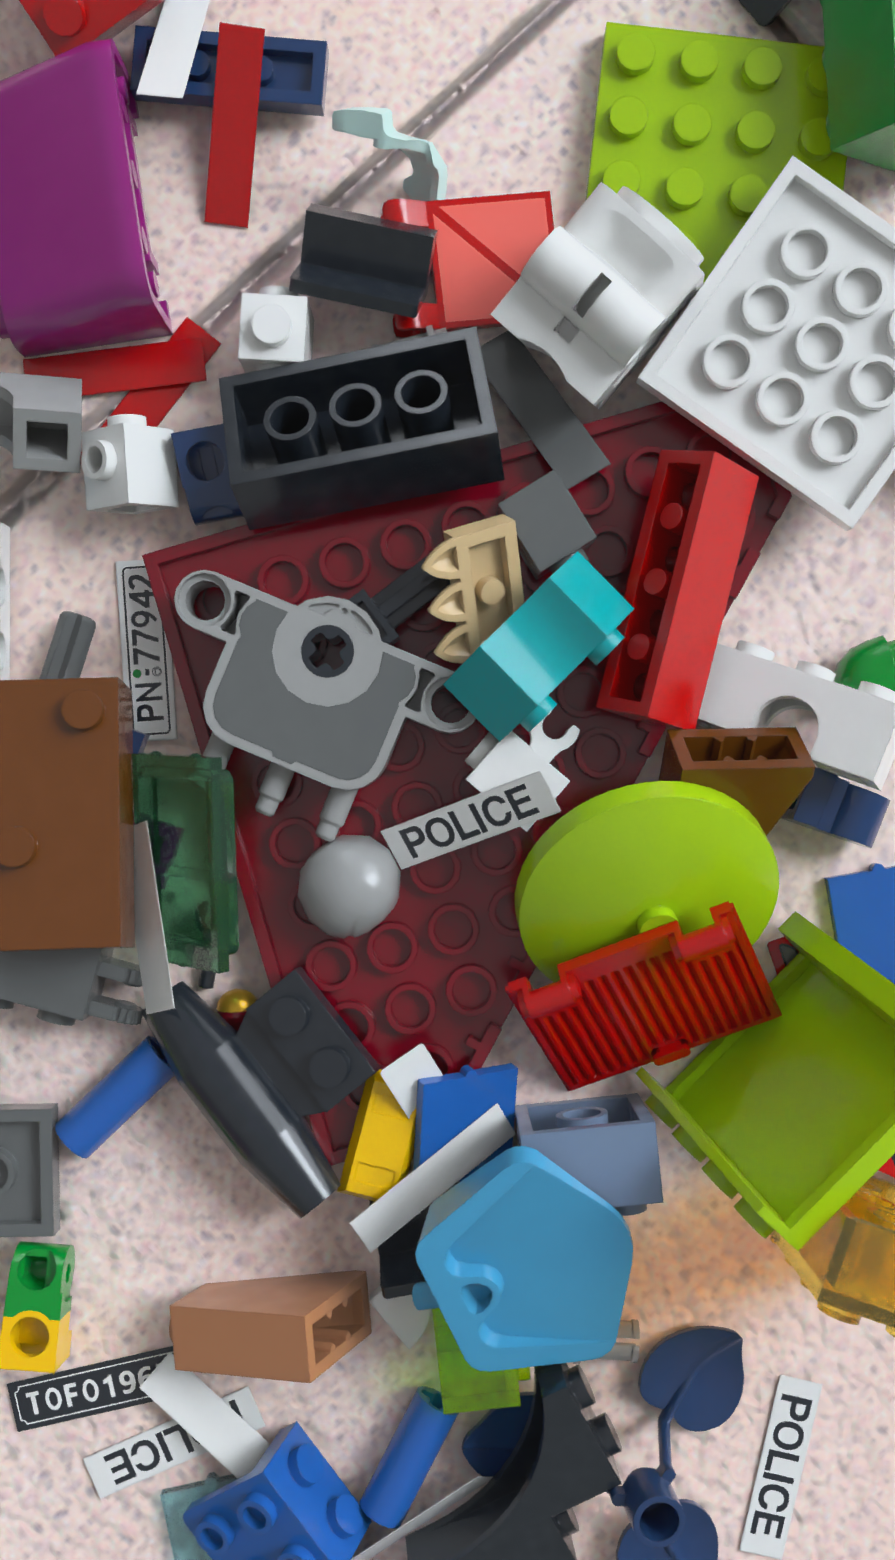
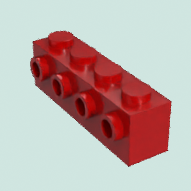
(678, 588)

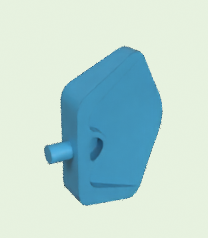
(525, 1265)

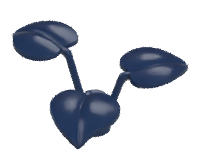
(692, 1378)

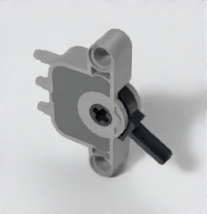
(309, 717)

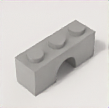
(41, 421)

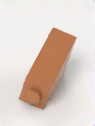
(271, 1325)

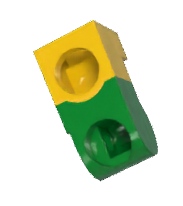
(38, 1308)

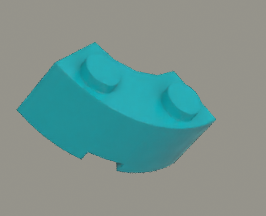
(539, 647)

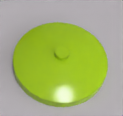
(638, 864)

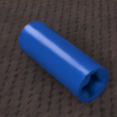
(114, 1099)
(407, 1459)

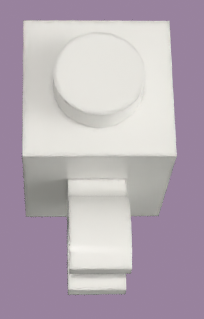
(513, 758)

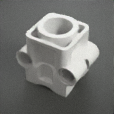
(603, 290)

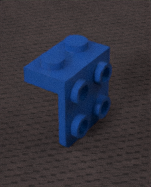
(282, 1509)

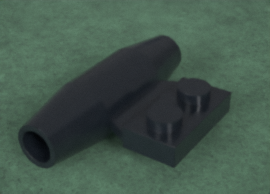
(262, 1080)

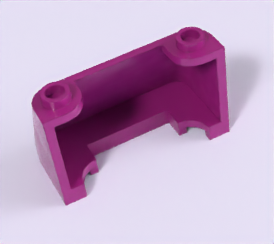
(74, 208)

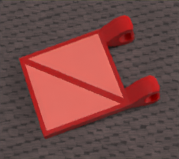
(476, 254)

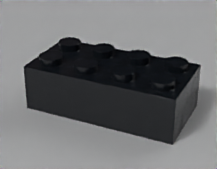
(360, 429)

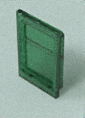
(193, 854)

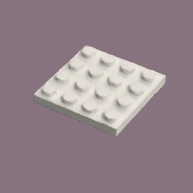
(795, 346)

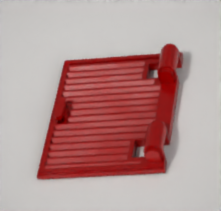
(647, 999)

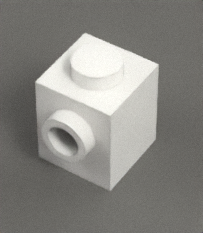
(274, 329)
(129, 467)

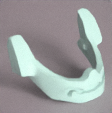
(429, 170)

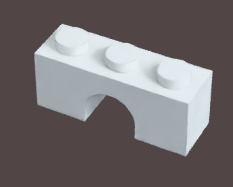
(853, 724)

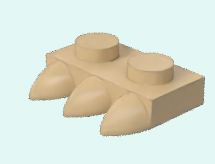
(483, 586)

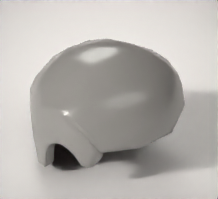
(349, 885)

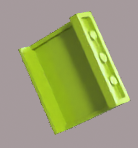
(800, 1102)

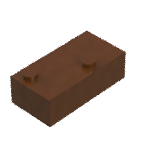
(66, 815)

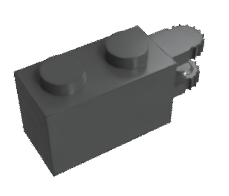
(68, 984)

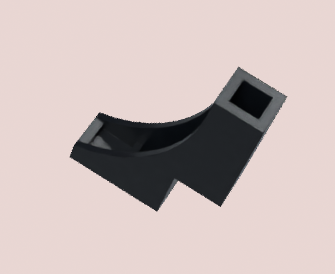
(530, 1500)

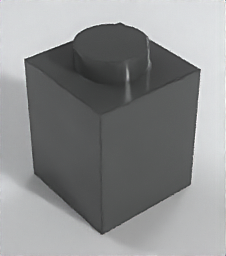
(547, 524)

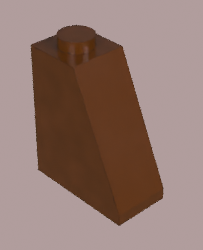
(752, 765)

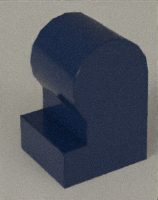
(205, 474)
(838, 809)

